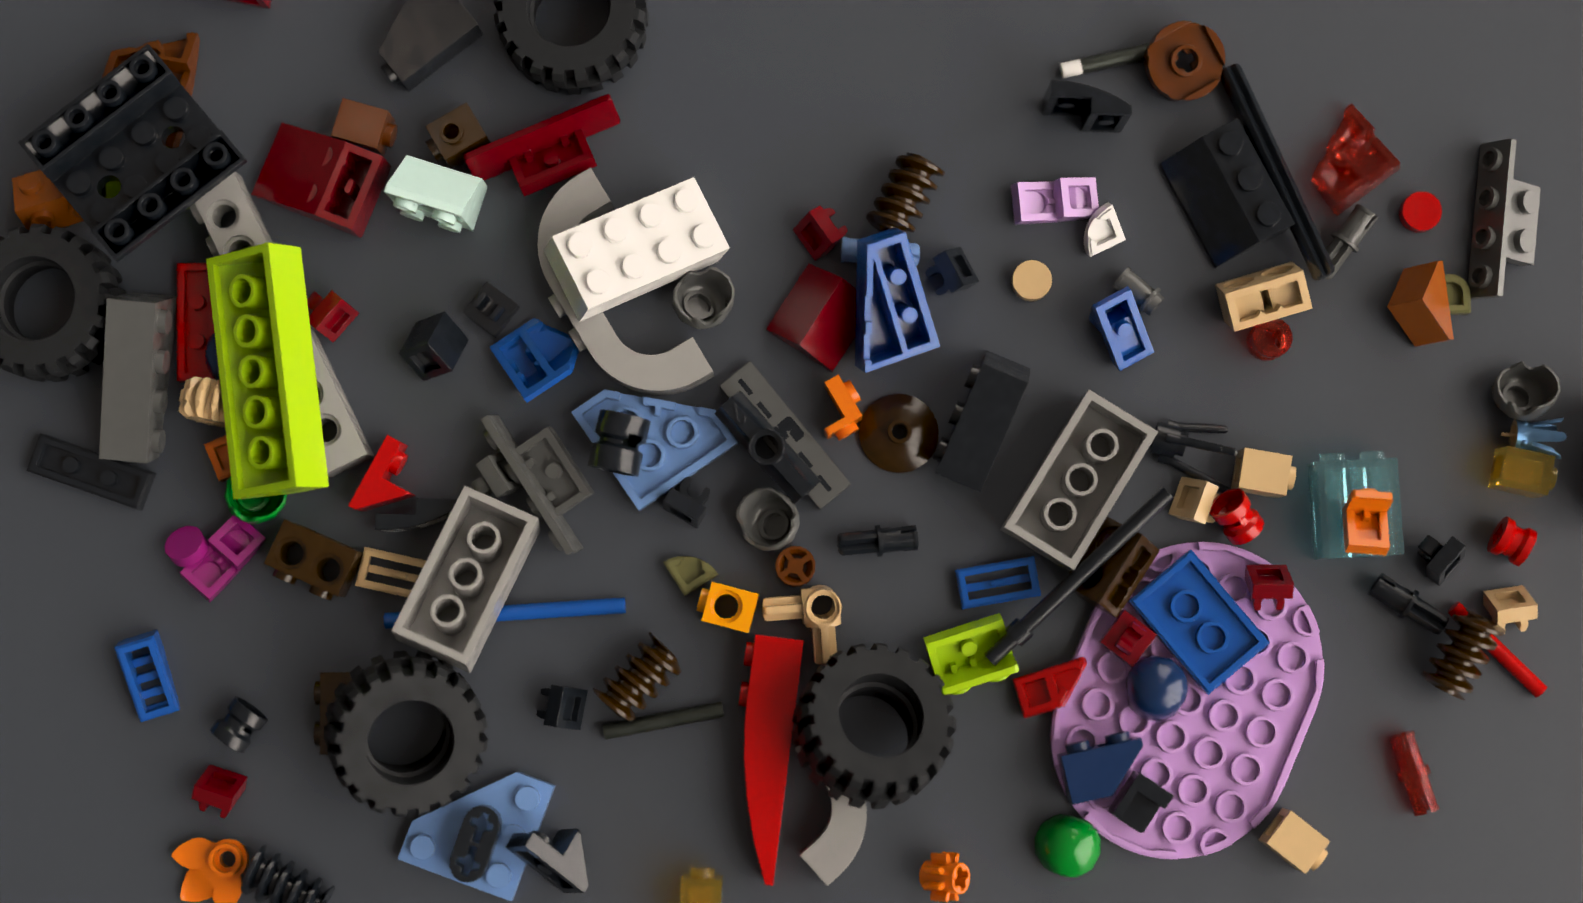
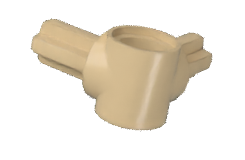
(800, 608)

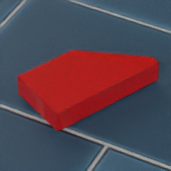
(1048, 688)

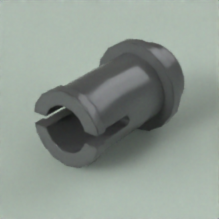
(1145, 296)

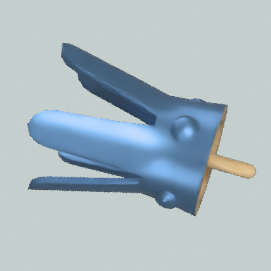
(1527, 434)

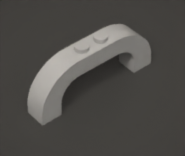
(657, 374)

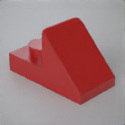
(375, 486)

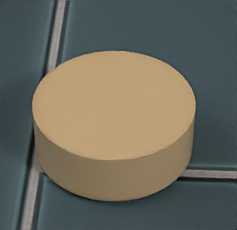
(1031, 280)

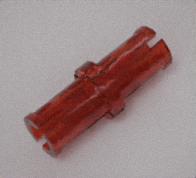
(1414, 773)

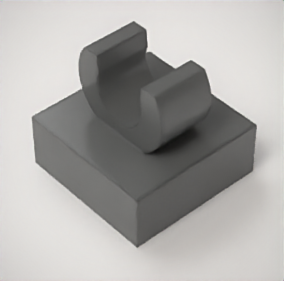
(494, 477)

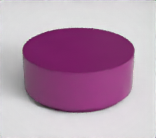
(186, 546)

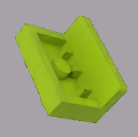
(960, 657)

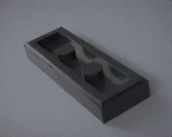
(87, 472)

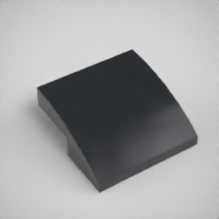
(1098, 108)

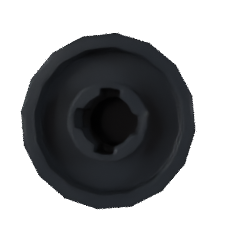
(619, 443)

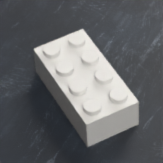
(636, 249)

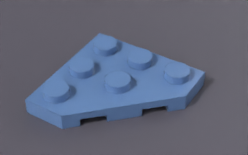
(677, 445)
(522, 806)

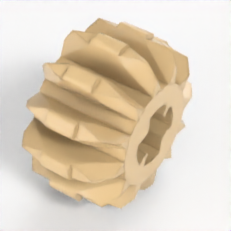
(202, 401)

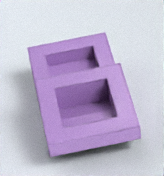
(1054, 200)

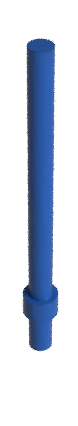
(547, 610)

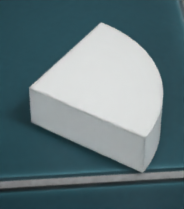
(1102, 230)

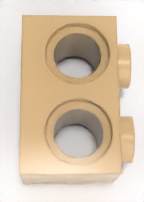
(1263, 296)

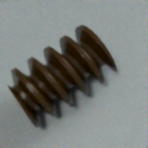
(904, 193)
(1463, 653)
(639, 678)

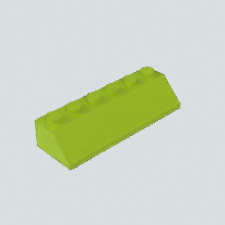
(267, 371)

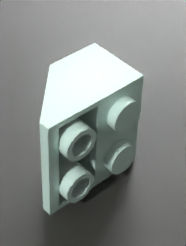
(437, 193)

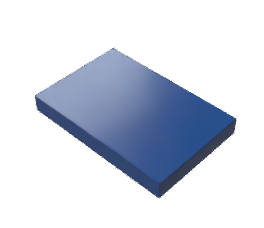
(1198, 622)

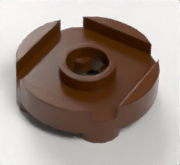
(1206, 66)

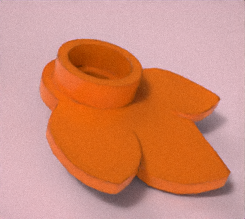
(208, 873)

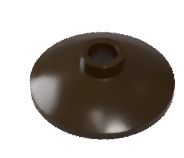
(892, 453)

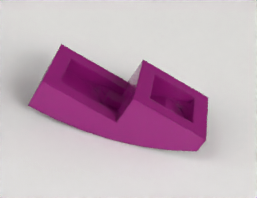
(226, 555)

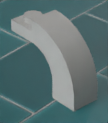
(839, 840)

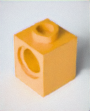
(741, 620)

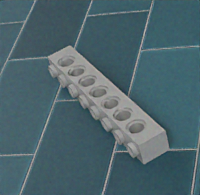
(349, 445)

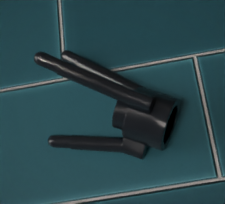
(1172, 441)

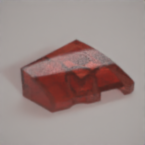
(1353, 163)

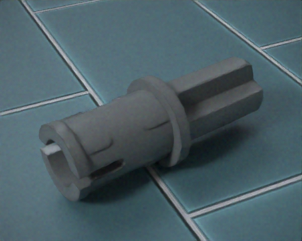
(1350, 236)

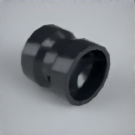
(239, 724)

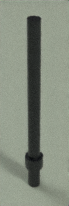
(1021, 630)

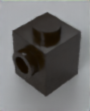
(455, 135)

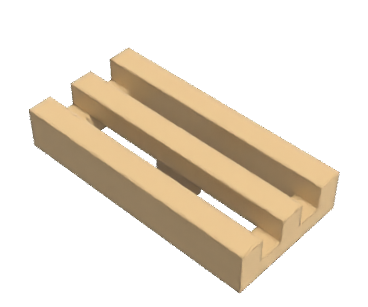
(366, 567)

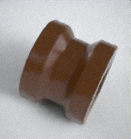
(800, 573)

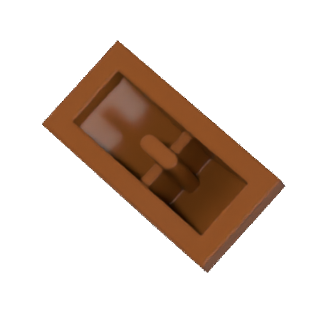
(1423, 304)

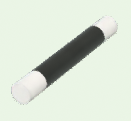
(1103, 61)

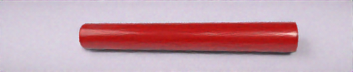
(1509, 660)

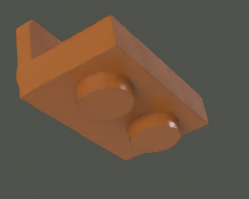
(41, 202)

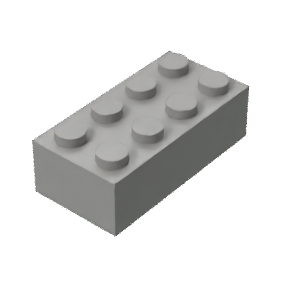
(1079, 480)
(466, 579)

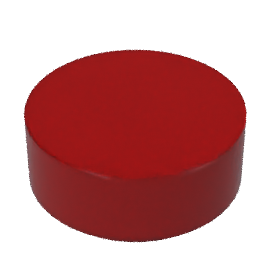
(1420, 212)

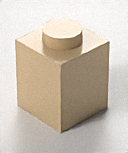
(1263, 473)
(1295, 841)

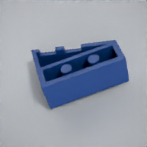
(890, 303)

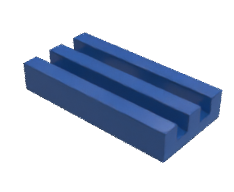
(964, 588)

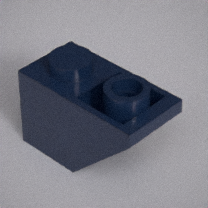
(1098, 769)

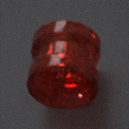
(1262, 344)

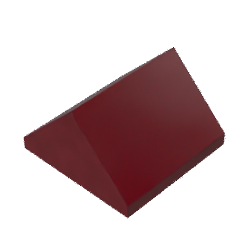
(818, 317)

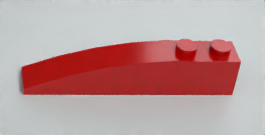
(768, 735)

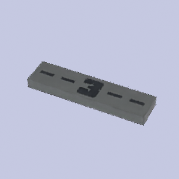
(779, 415)

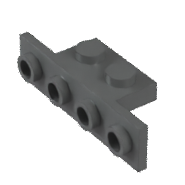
(1502, 220)
(546, 475)

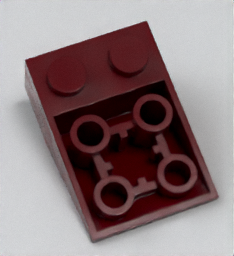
(322, 178)

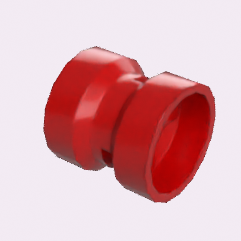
(1239, 521)

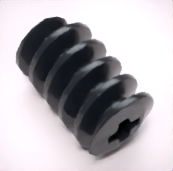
(280, 882)

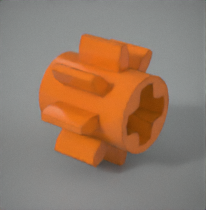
(944, 876)

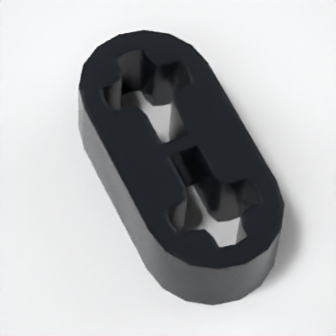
(466, 840)

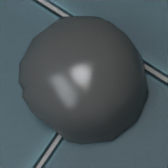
(704, 298)
(1526, 391)
(768, 519)

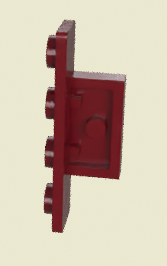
(547, 149)

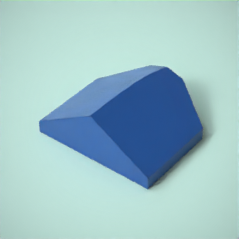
(536, 357)

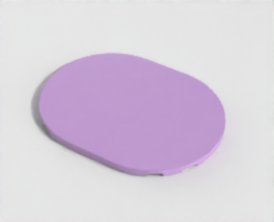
(1221, 750)

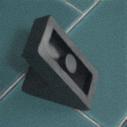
(556, 860)

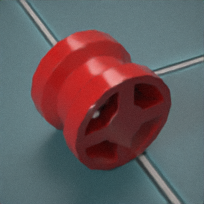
(1512, 541)

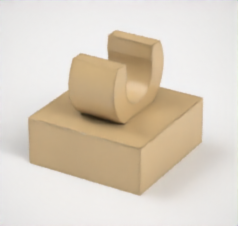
(1194, 500)
(1510, 606)

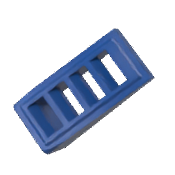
(133, 679)

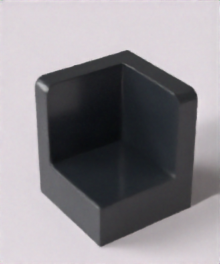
(434, 346)
(1139, 801)

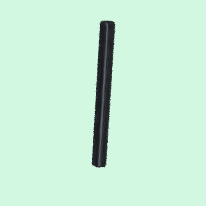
(1277, 169)

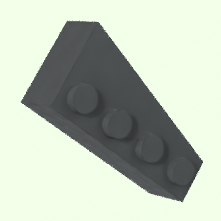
(136, 375)

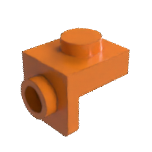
(845, 399)
(1367, 522)

